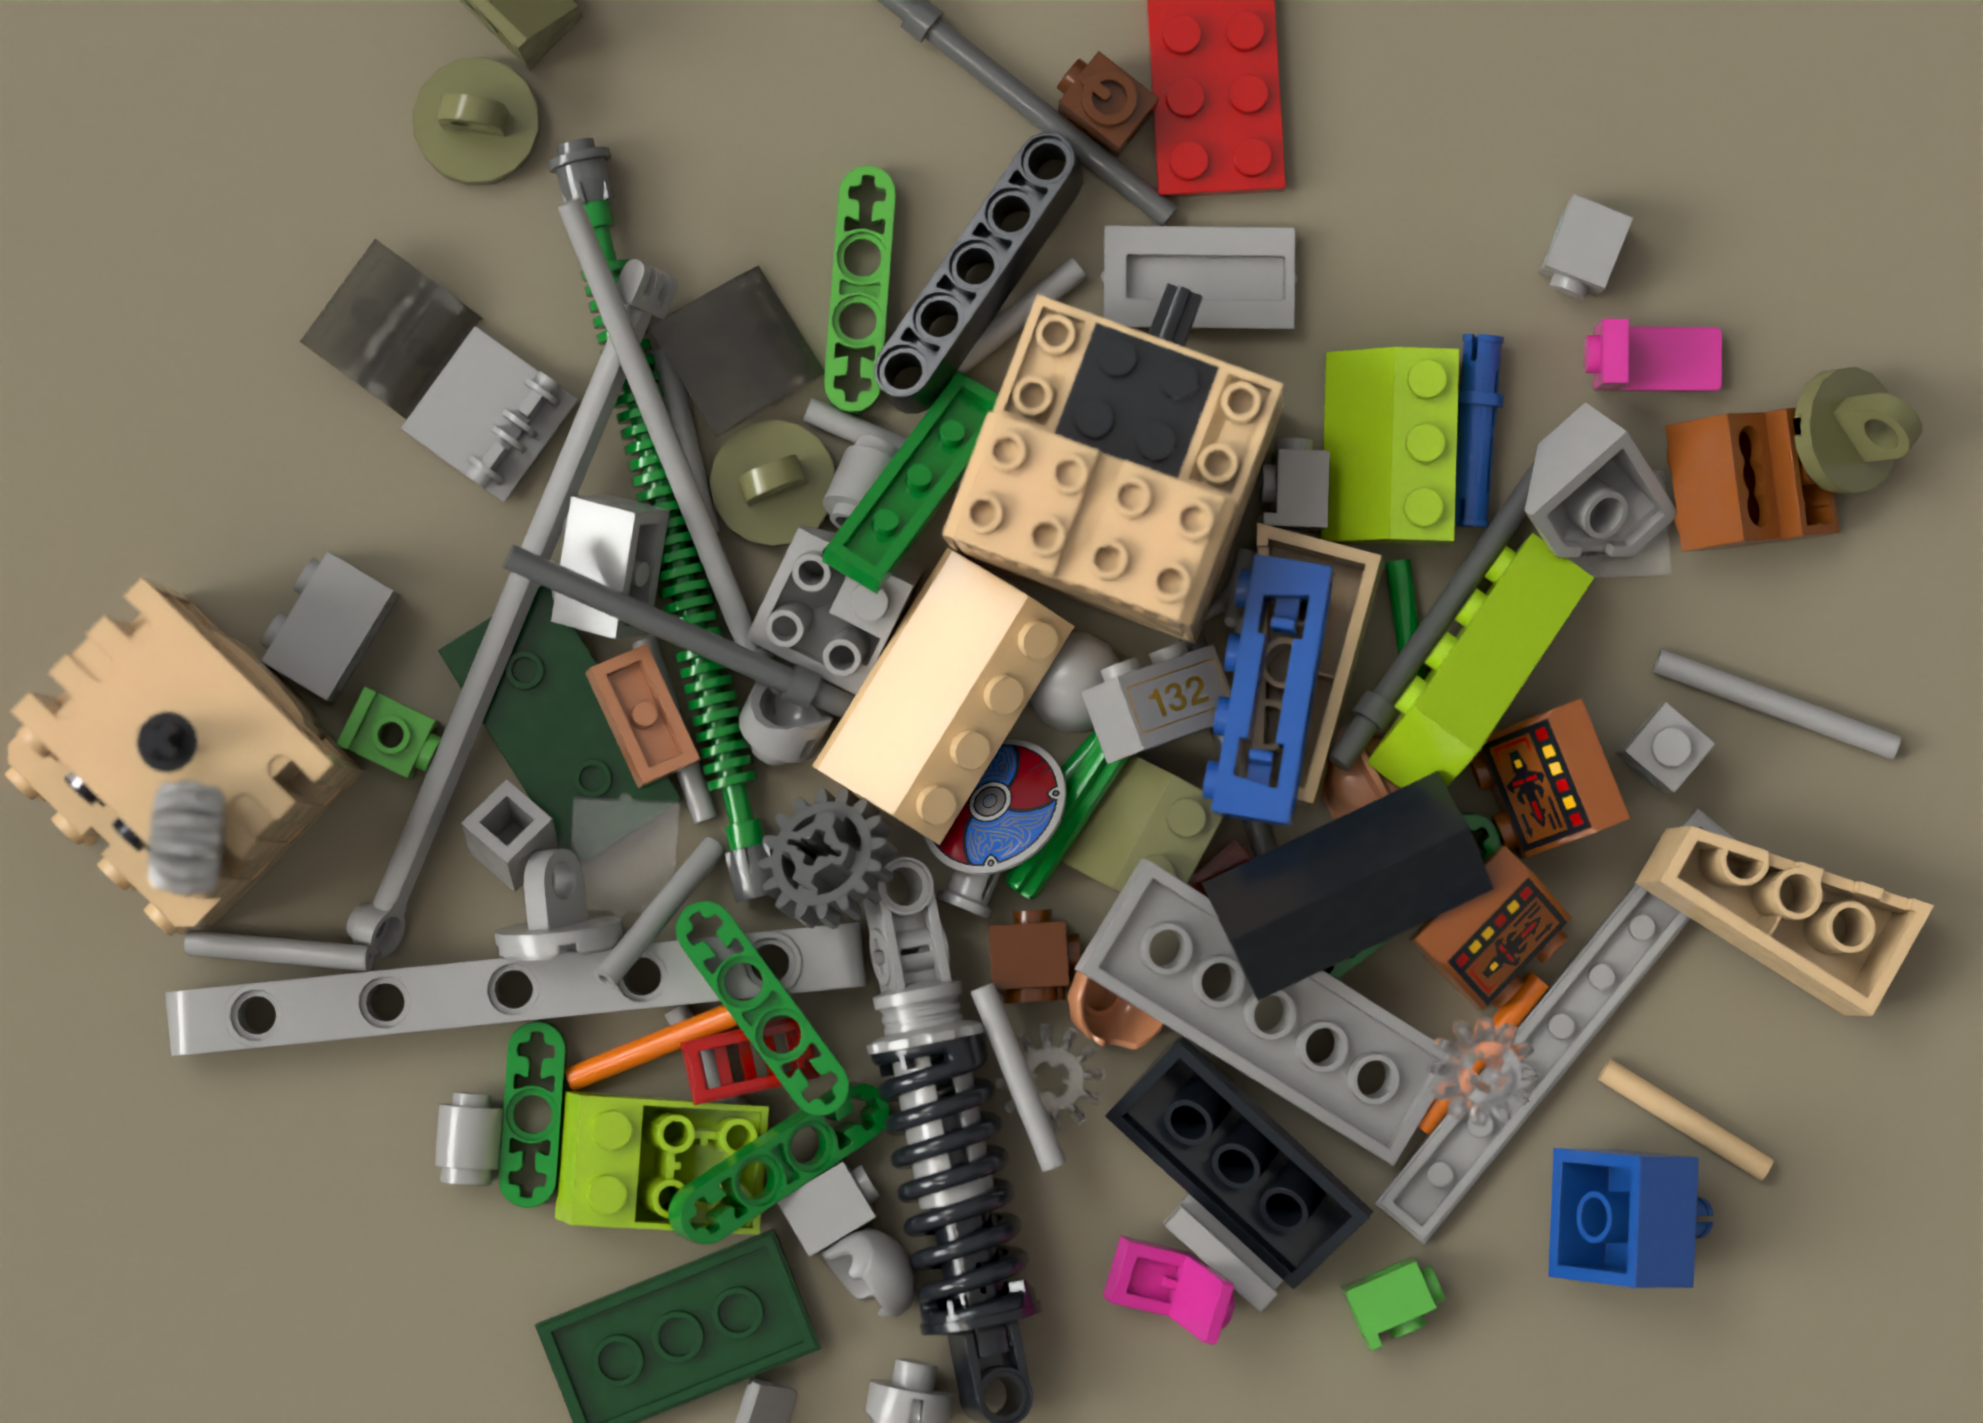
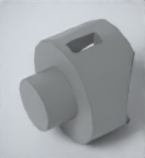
(779, 729)
(909, 1395)

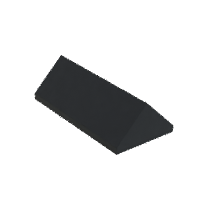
(1348, 885)
(1238, 1162)

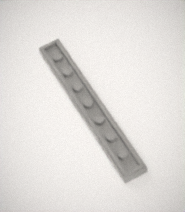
(1558, 1031)

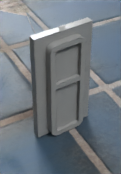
(1238, 270)

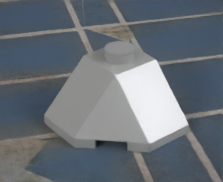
(1595, 490)

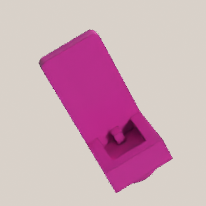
(1653, 358)
(1171, 1285)

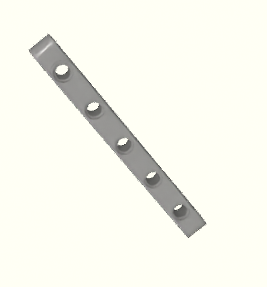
(470, 994)

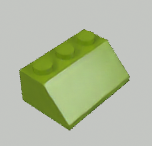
(1391, 445)

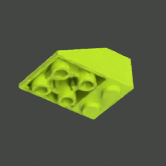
(635, 1152)

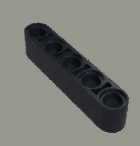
(979, 243)

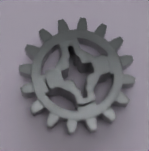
(828, 858)

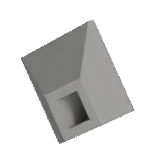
(827, 618)

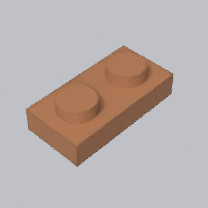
(642, 716)

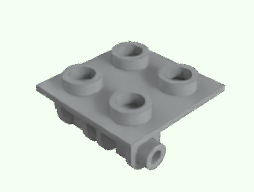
(489, 414)

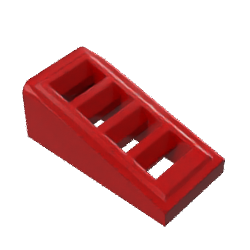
(696, 1072)

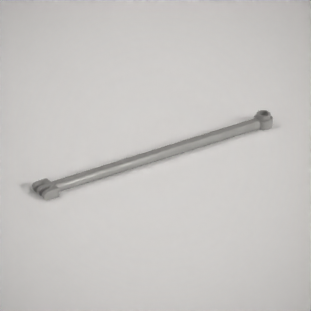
(382, 923)

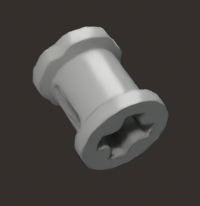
(970, 893)

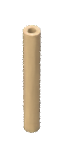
(1685, 1119)

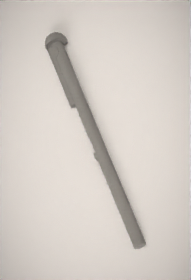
(658, 422)

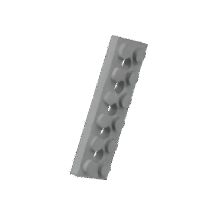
(1226, 1024)

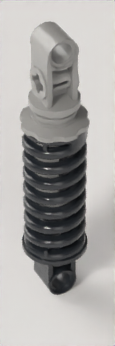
(949, 1150)

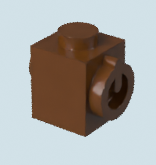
(1105, 102)
(1032, 957)

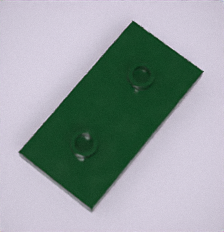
(551, 719)
(679, 1334)

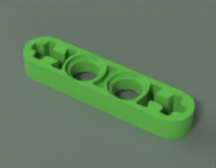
(864, 290)

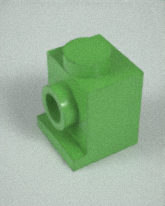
(364, 731)
(1393, 1300)

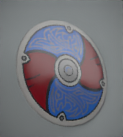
(1007, 813)

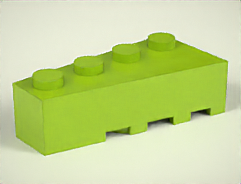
(1482, 666)

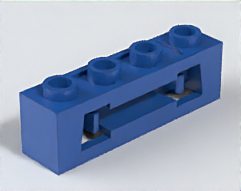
(1288, 585)

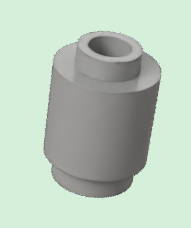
(855, 475)
(468, 1139)

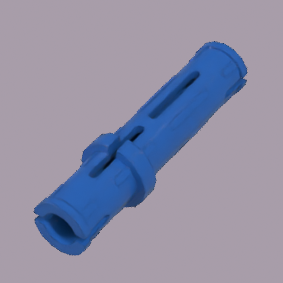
(1476, 427)

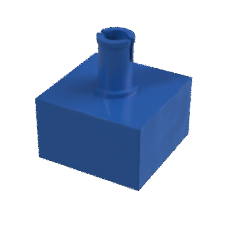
(1625, 1217)

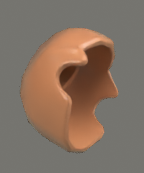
(1108, 1017)

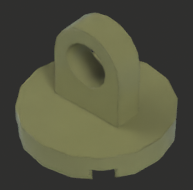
(476, 121)
(1852, 430)
(771, 481)

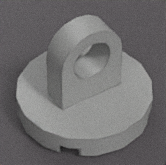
(558, 915)

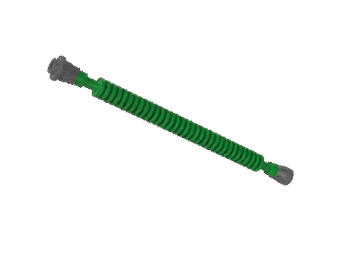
(584, 174)

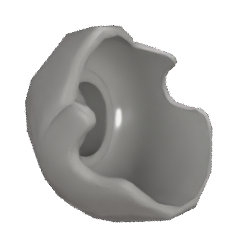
(1074, 669)
(873, 1266)

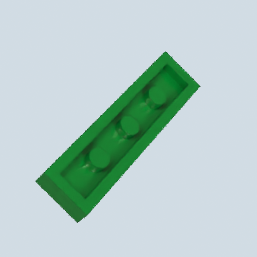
(912, 486)

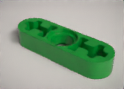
(544, 1162)

